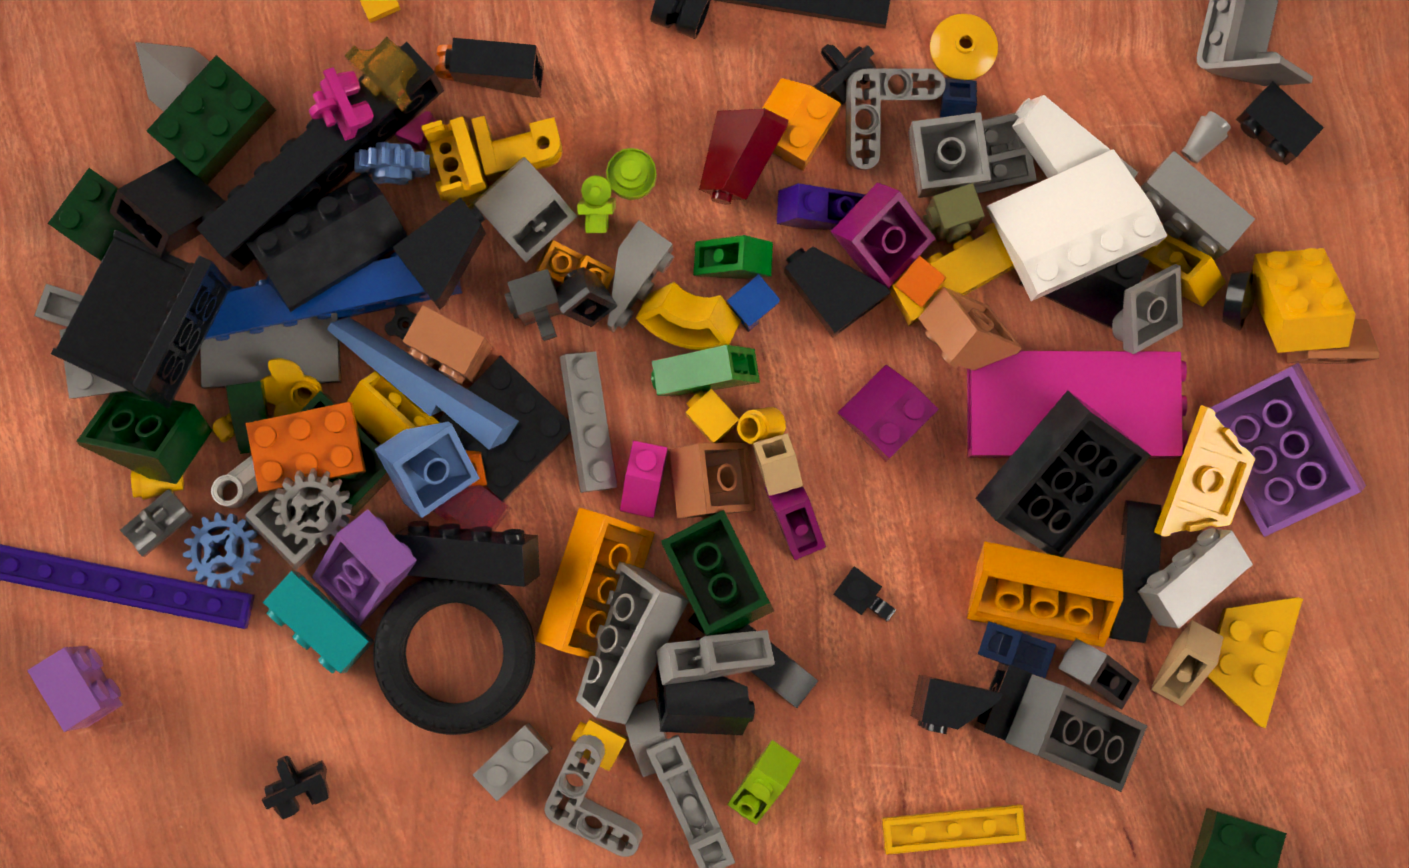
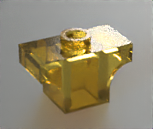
(384, 71)

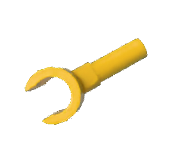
(223, 428)

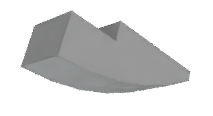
(714, 656)

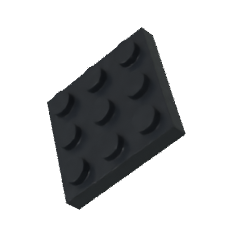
(532, 440)

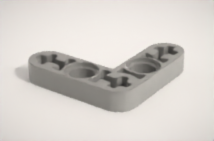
(877, 92)
(580, 807)

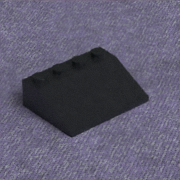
(1062, 476)

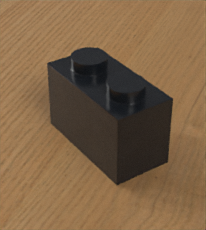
(1279, 124)

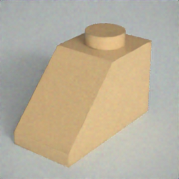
(1188, 663)

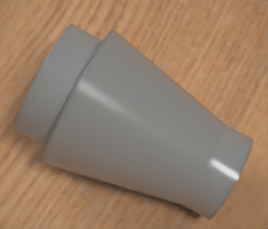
(1206, 136)

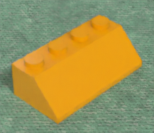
(586, 578)
(1045, 594)

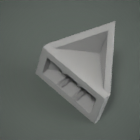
(168, 70)

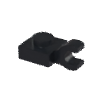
(860, 592)

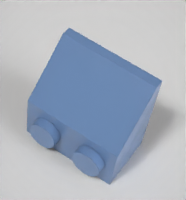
(427, 466)

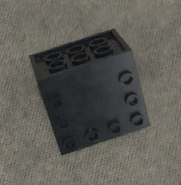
(143, 319)

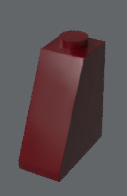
(739, 152)

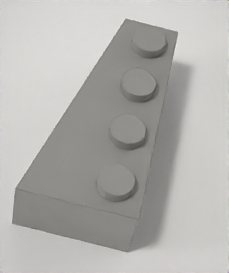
(637, 625)

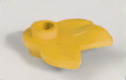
(284, 386)

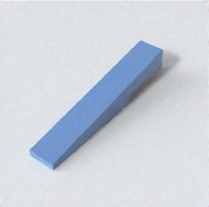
(425, 385)

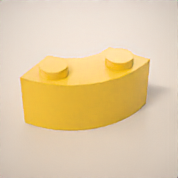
(688, 319)

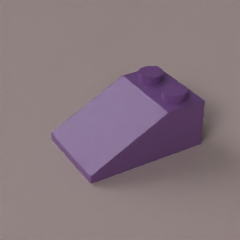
(363, 566)

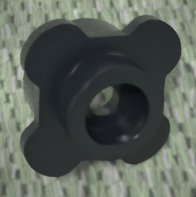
(402, 315)

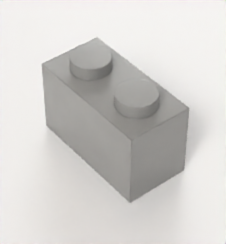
(512, 761)

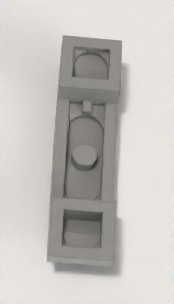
(690, 804)

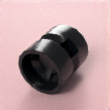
(684, 14)

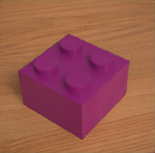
(883, 234)

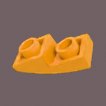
(563, 260)

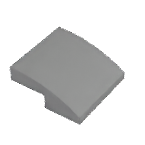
(1007, 155)

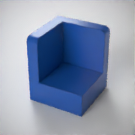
(753, 302)

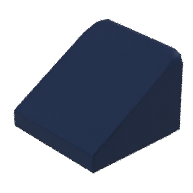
(958, 97)

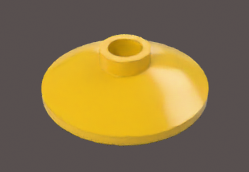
(961, 62)

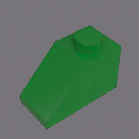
(733, 257)

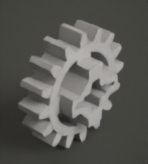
(302, 497)

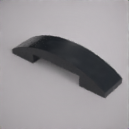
(1138, 562)
(784, 676)

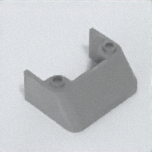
(1237, 44)

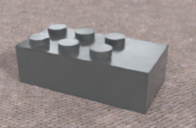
(1076, 732)

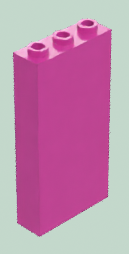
(1130, 390)

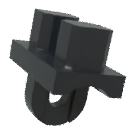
(842, 67)
(293, 783)

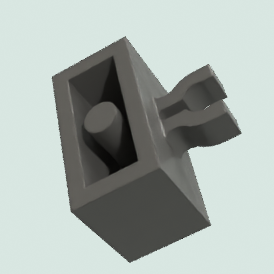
(534, 300)

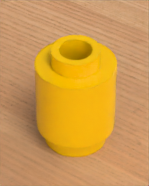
(761, 424)

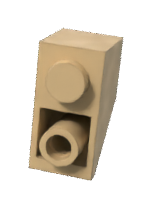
(778, 464)

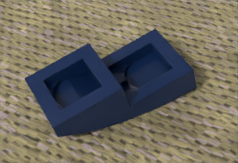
(1016, 649)

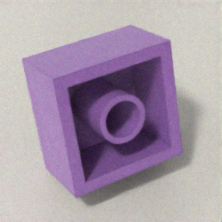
(76, 687)

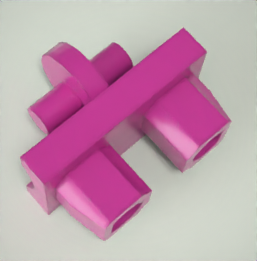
(335, 102)

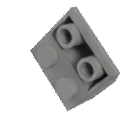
(524, 209)

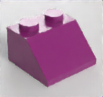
(887, 412)

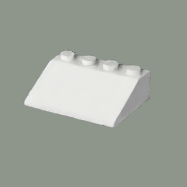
(1076, 224)

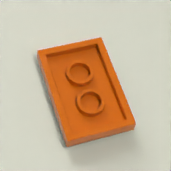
(305, 440)

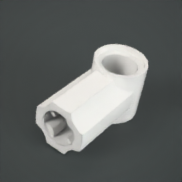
(245, 480)

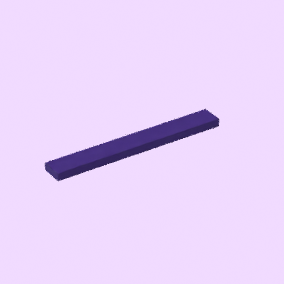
(125, 587)

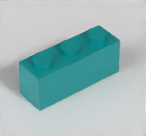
(317, 623)

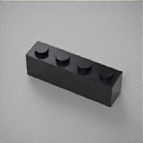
(472, 553)

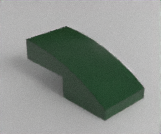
(246, 405)

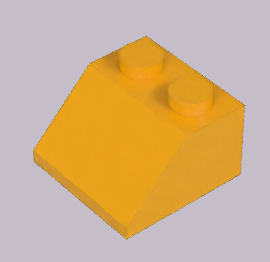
(809, 119)

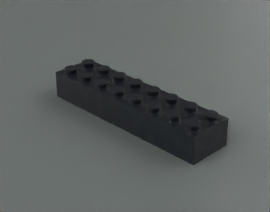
(310, 167)

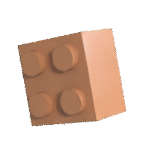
(448, 344)

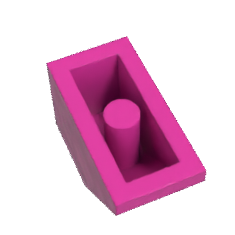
(643, 479)

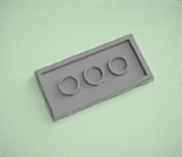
(247, 355)

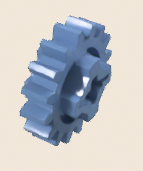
(392, 163)
(212, 560)

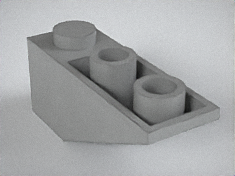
(637, 263)

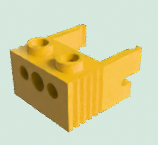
(469, 178)

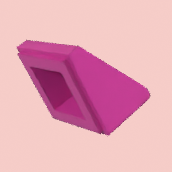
(413, 133)

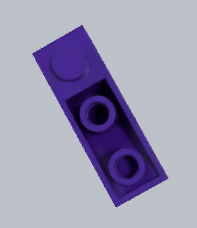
(814, 206)

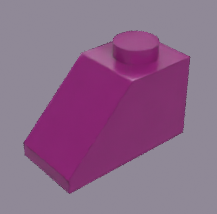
(797, 522)

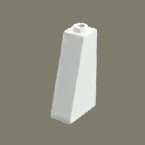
(1055, 137)

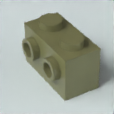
(954, 214)

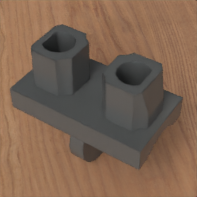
(156, 522)

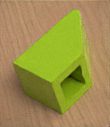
(764, 782)

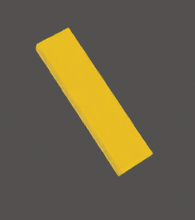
(953, 829)

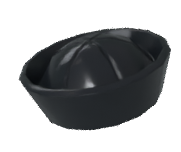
(1238, 299)

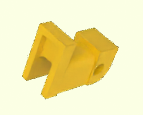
(504, 153)

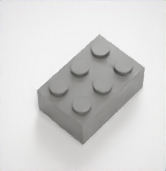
(1195, 207)

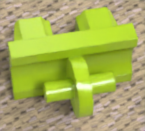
(596, 204)

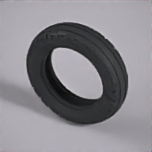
(405, 694)

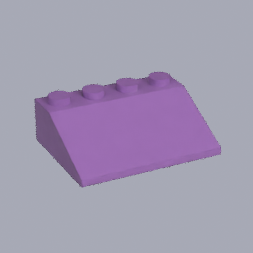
(1295, 450)

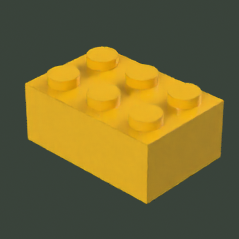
(1302, 300)

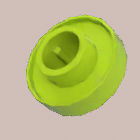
(631, 173)

